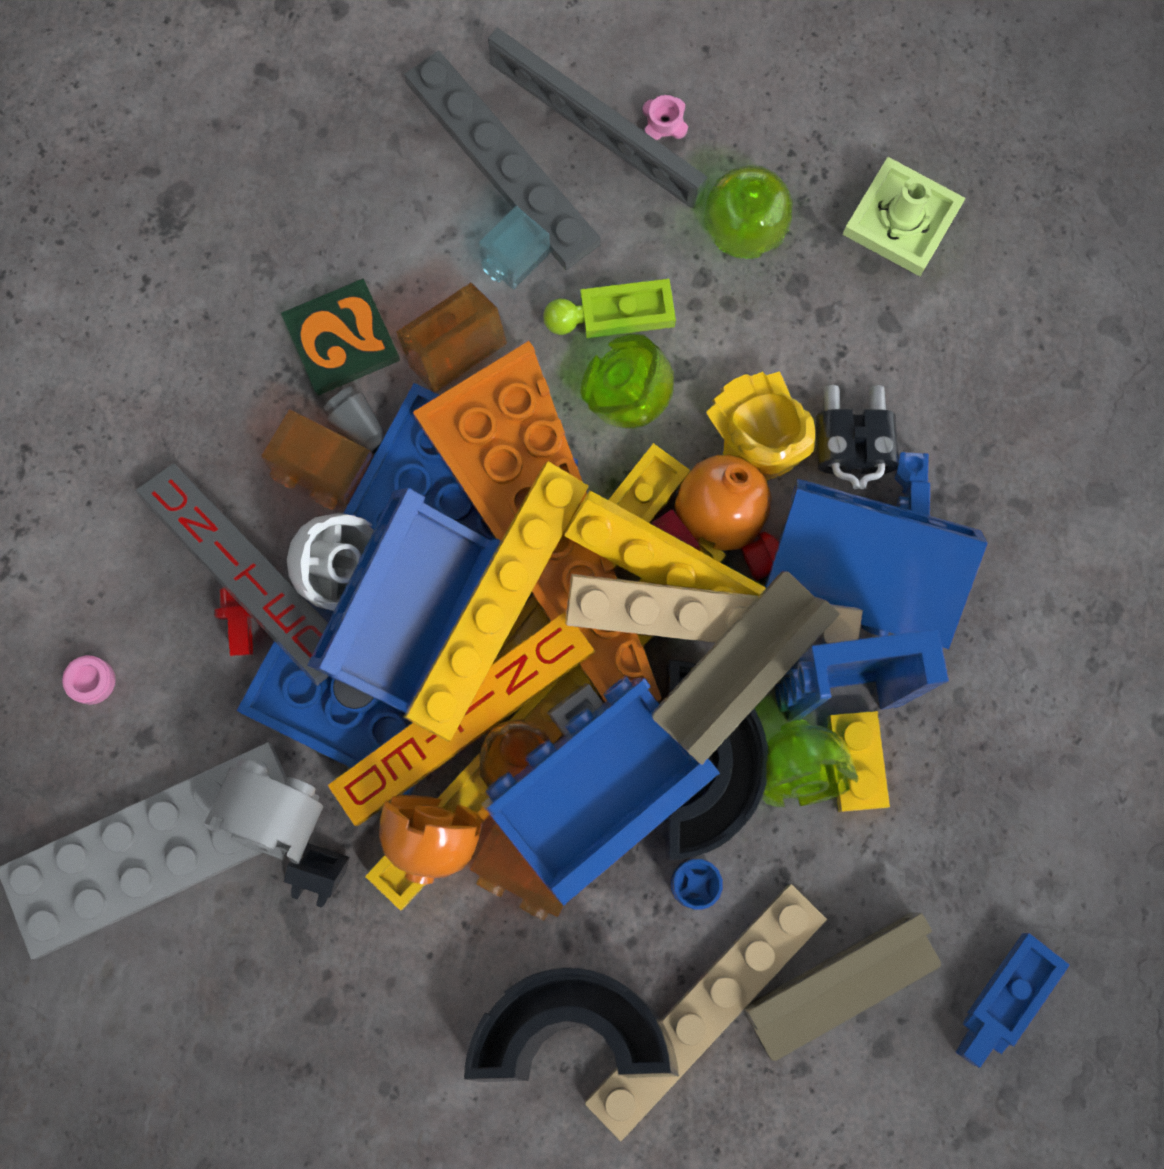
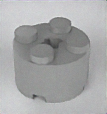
(265, 812)

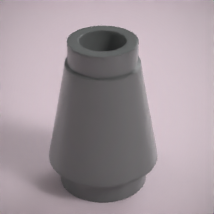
(354, 419)

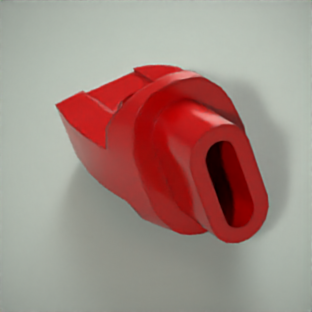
(760, 555)
(239, 625)

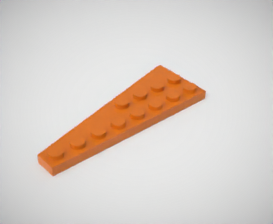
(494, 441)

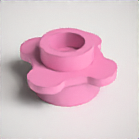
(667, 107)

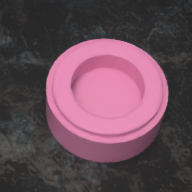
(88, 680)

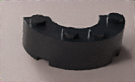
(730, 796)
(562, 1000)

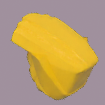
(763, 423)

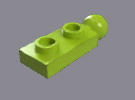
(614, 309)

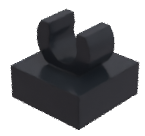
(317, 872)

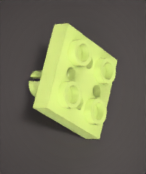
(910, 203)

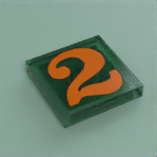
(340, 337)

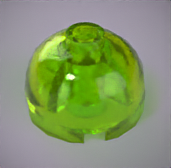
(748, 211)
(629, 383)
(807, 764)

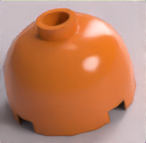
(724, 501)
(427, 838)

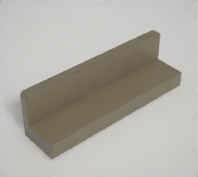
(743, 666)
(843, 985)

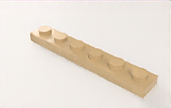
(674, 610)
(712, 1005)

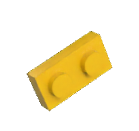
(864, 741)

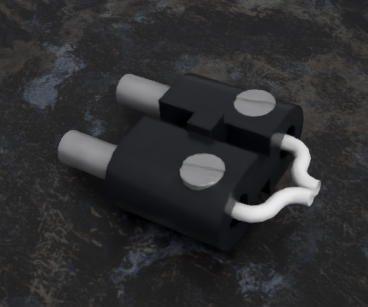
(856, 440)

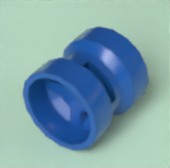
(702, 887)

